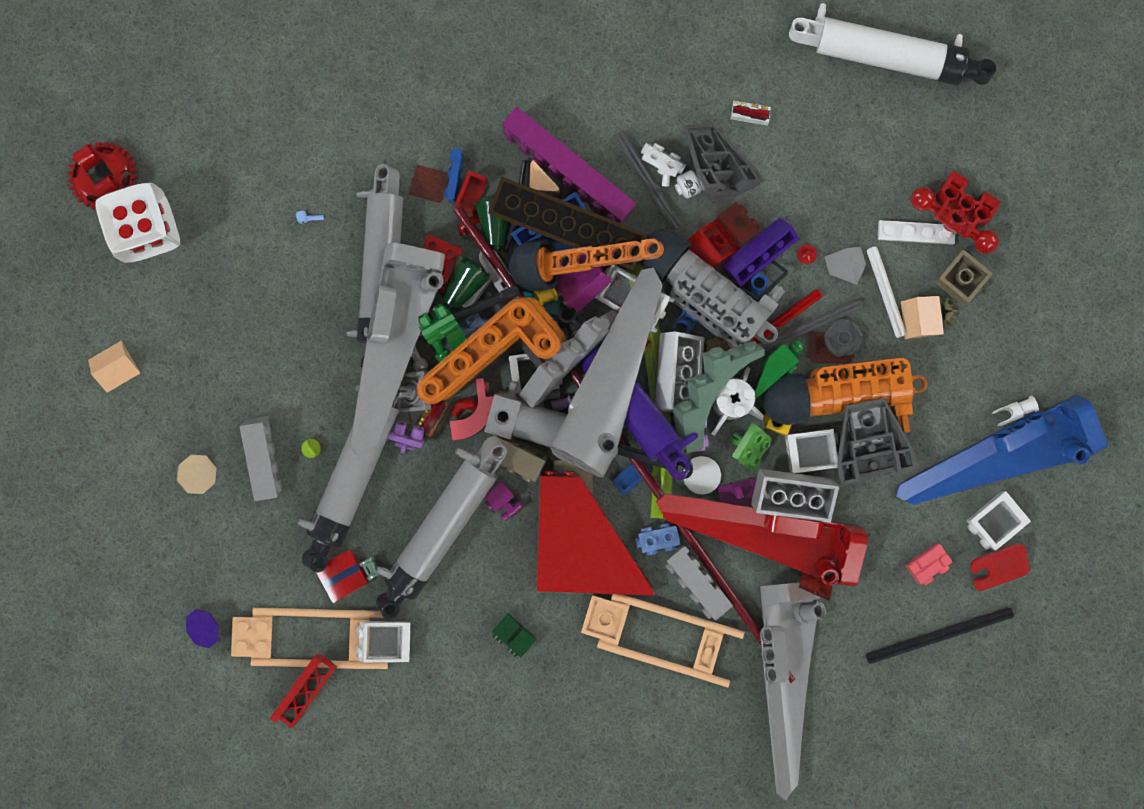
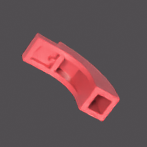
(477, 421)

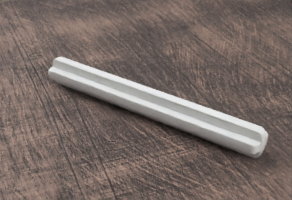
(886, 292)

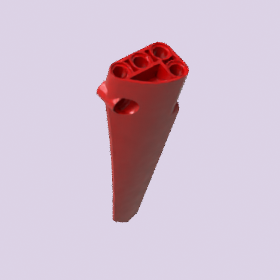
(794, 542)

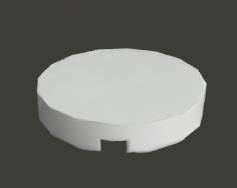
(705, 476)

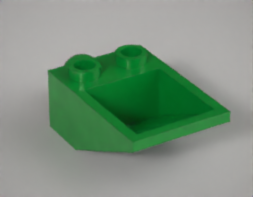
(776, 365)

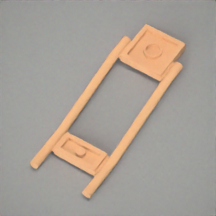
(607, 619)
(254, 636)

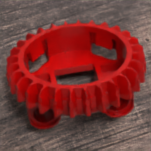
(88, 157)

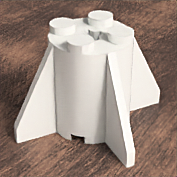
(744, 401)

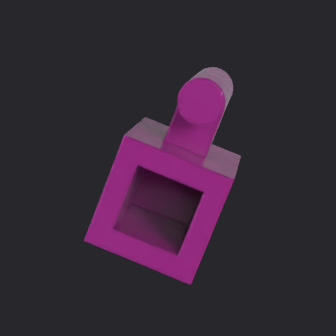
(499, 498)

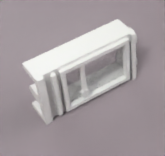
(619, 288)

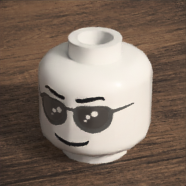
(688, 184)

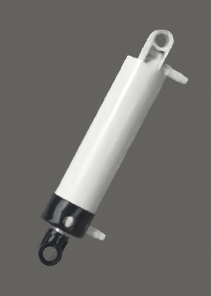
(891, 50)

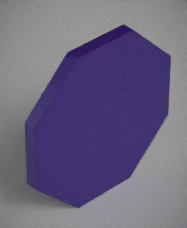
(202, 628)

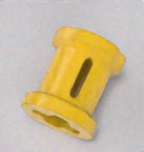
(546, 295)

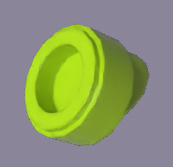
(311, 448)

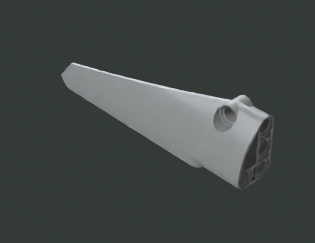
(392, 335)
(606, 390)
(787, 646)

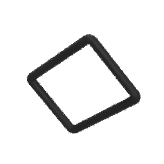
(770, 287)

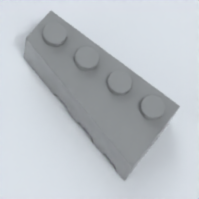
(260, 458)
(698, 582)

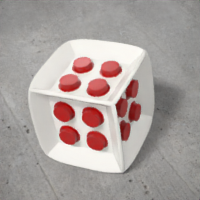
(137, 222)

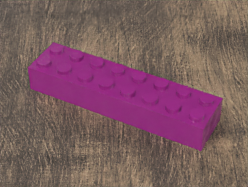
(567, 166)

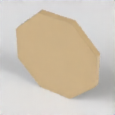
(196, 474)

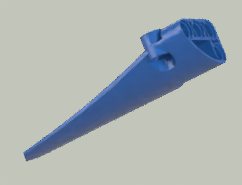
(1021, 448)

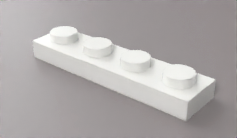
(914, 232)

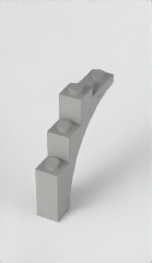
(571, 353)

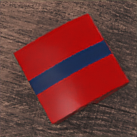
(342, 576)

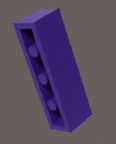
(760, 251)

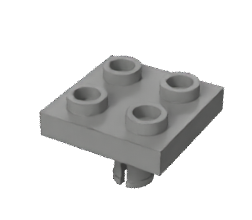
(407, 395)

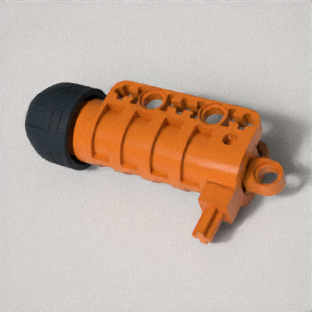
(797, 399)

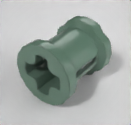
(369, 566)

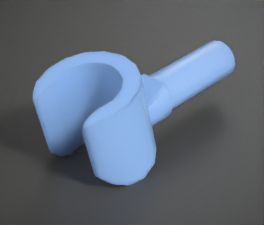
(301, 216)

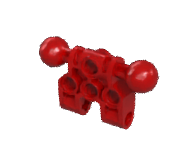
(951, 208)

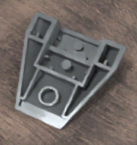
(718, 164)
(872, 442)

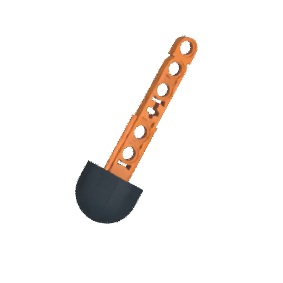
(538, 264)

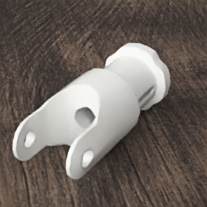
(1019, 409)

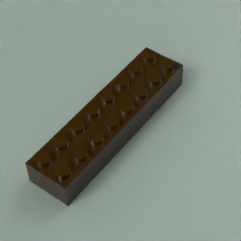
(560, 219)

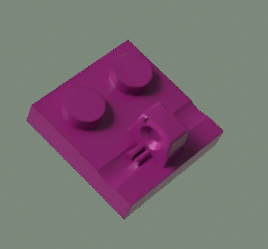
(737, 493)

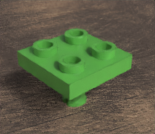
(751, 446)

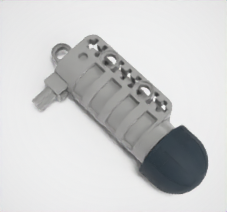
(711, 292)

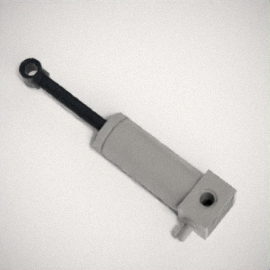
(542, 425)

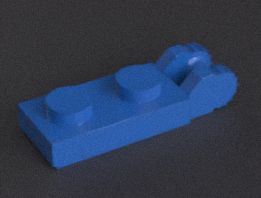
(454, 175)

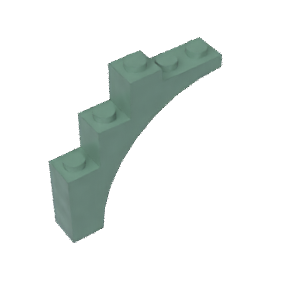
(704, 388)

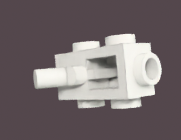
(666, 163)

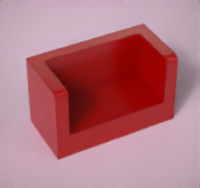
(471, 190)

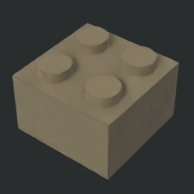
(963, 277)

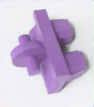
(407, 440)

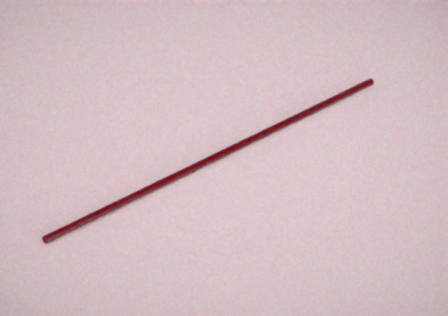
(639, 466)

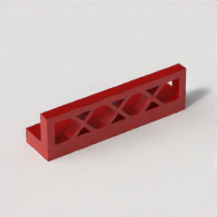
(297, 687)

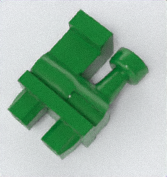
(440, 327)

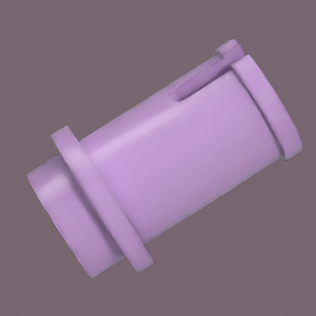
(561, 404)

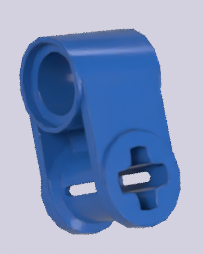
(686, 320)

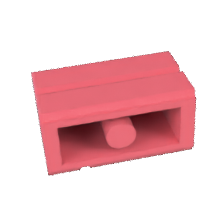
(928, 564)

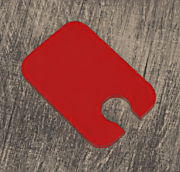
(1002, 566)

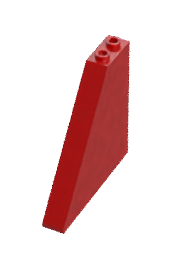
(579, 543)

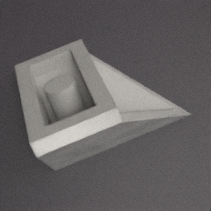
(846, 264)

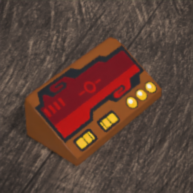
(431, 418)

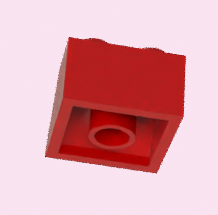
(713, 244)

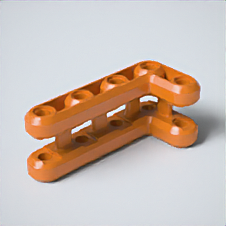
(489, 343)

